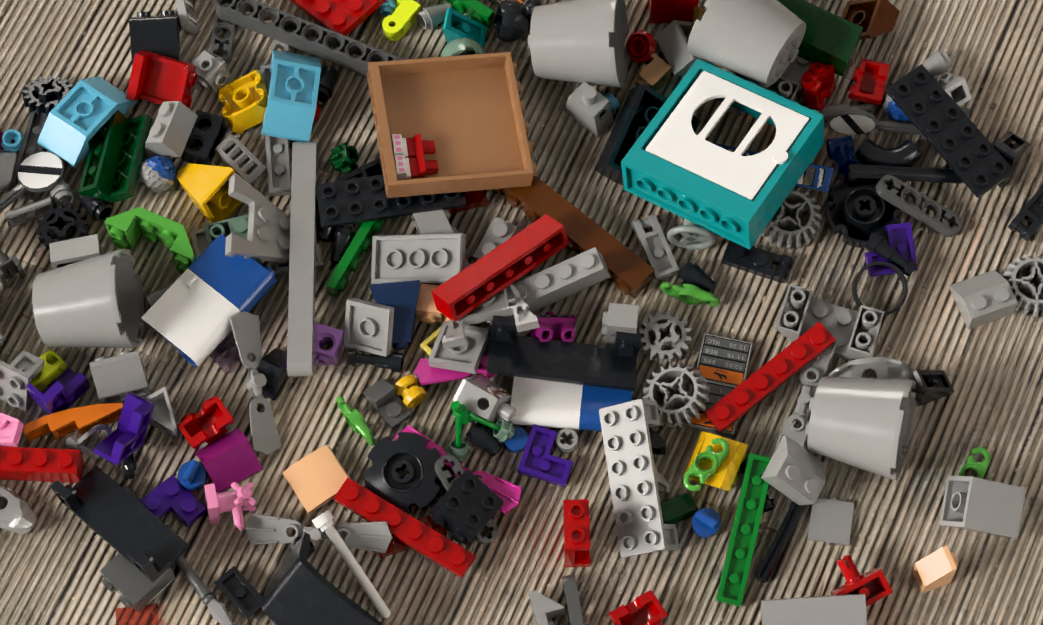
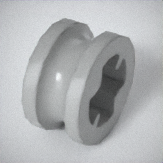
(566, 448)

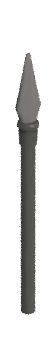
(210, 600)

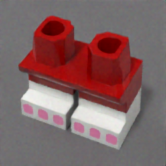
(410, 157)

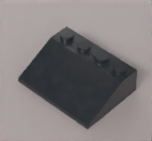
(633, 119)

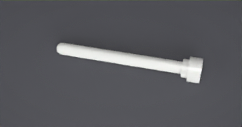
(326, 524)

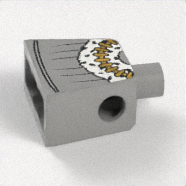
(485, 398)

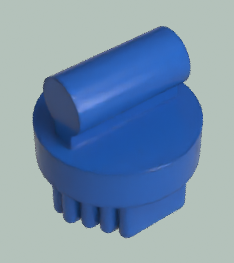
(192, 475)
(706, 522)

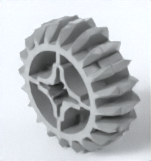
(796, 232)
(1024, 285)
(675, 382)

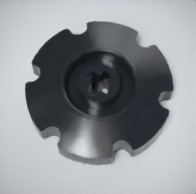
(859, 211)
(407, 453)

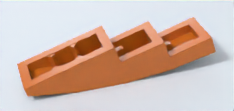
(69, 420)

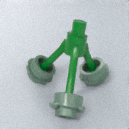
(459, 448)

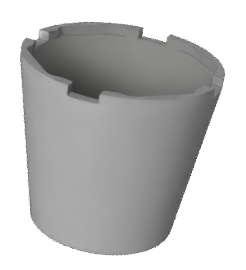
(748, 37)
(580, 42)
(91, 303)
(862, 422)

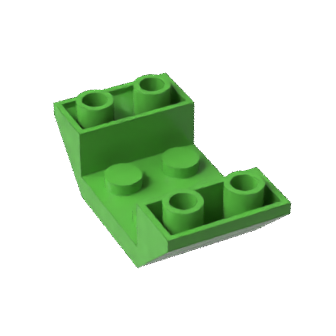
(129, 226)

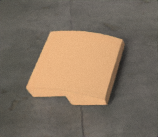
(316, 478)

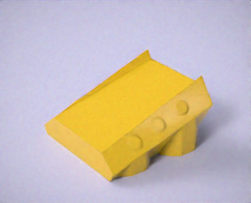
(244, 101)
(727, 474)

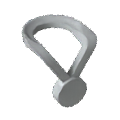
(76, 443)

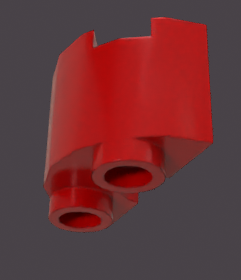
(870, 82)
(818, 84)
(207, 424)
(641, 611)

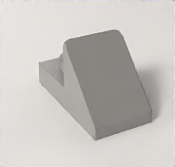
(544, 608)

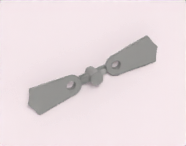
(818, 367)
(262, 424)
(361, 535)

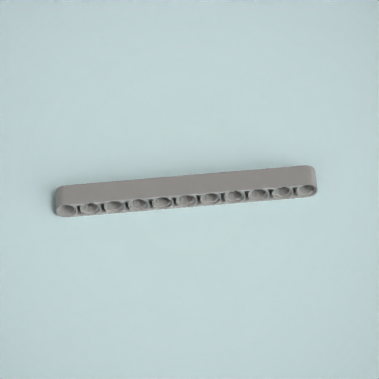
(302, 260)

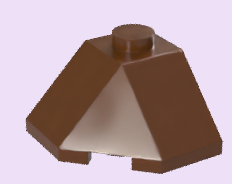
(873, 15)

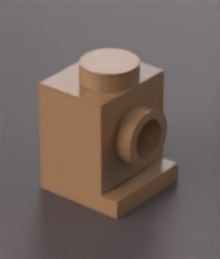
(654, 74)

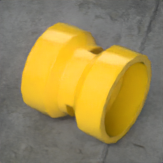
(410, 391)

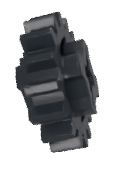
(45, 94)
(57, 218)

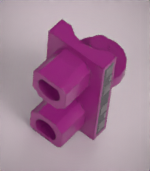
(554, 327)

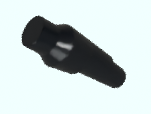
(129, 466)

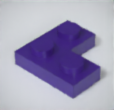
(901, 239)
(537, 459)
(175, 498)

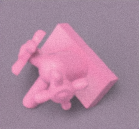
(233, 501)

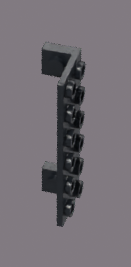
(950, 131)
(367, 201)
(561, 360)
(122, 522)

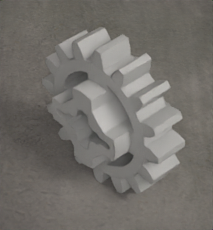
(669, 346)

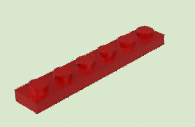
(770, 377)
(405, 528)

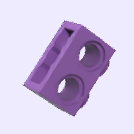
(327, 335)

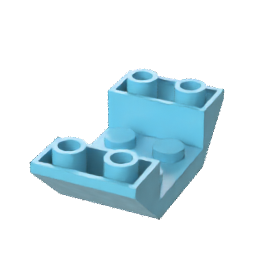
(292, 96)
(80, 117)

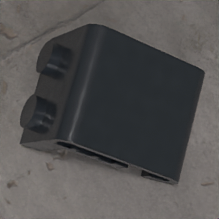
(155, 33)

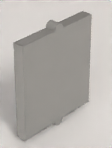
(831, 521)

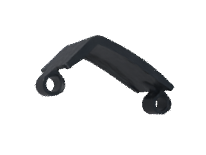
(304, 597)

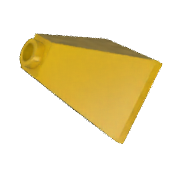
(209, 190)

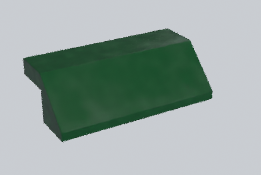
(826, 37)
(115, 158)

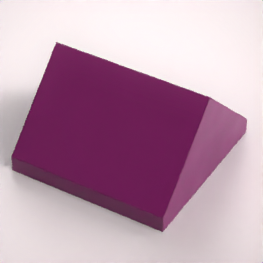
(229, 460)

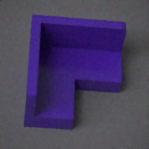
(61, 392)
(129, 432)

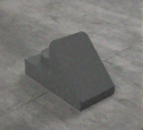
(387, 403)

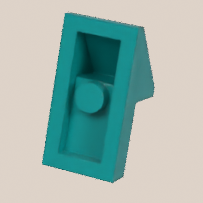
(460, 26)

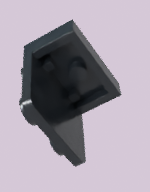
(466, 507)

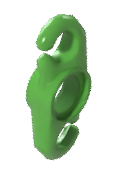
(690, 294)
(355, 421)
(717, 459)
(980, 467)

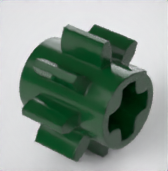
(344, 158)

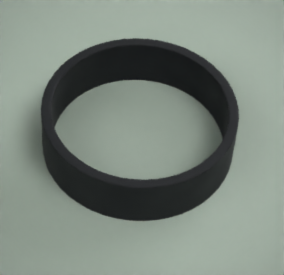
(896, 270)

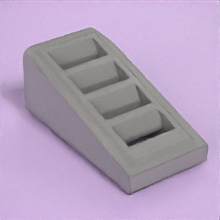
(233, 145)

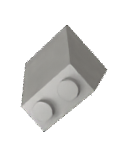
(982, 506)

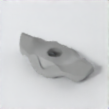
(884, 368)
(17, 514)

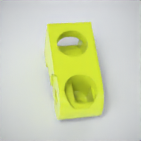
(401, 20)
(53, 367)

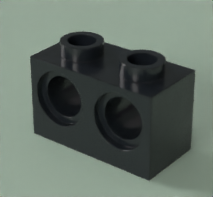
(206, 139)

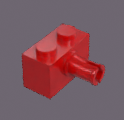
(871, 583)

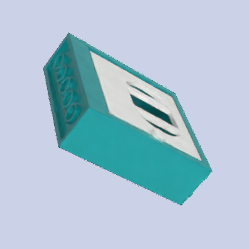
(708, 182)

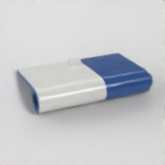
(204, 298)
(562, 403)

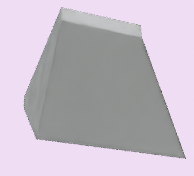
(163, 413)

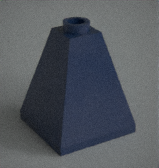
(404, 299)

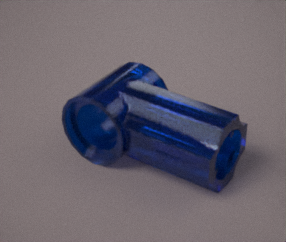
(842, 152)

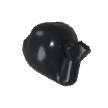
(513, 19)

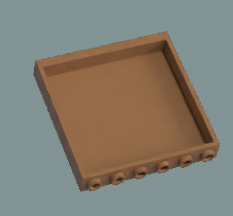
(468, 111)

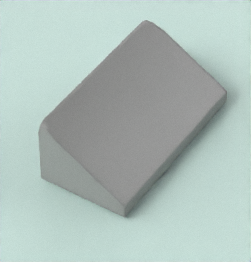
(28, 211)

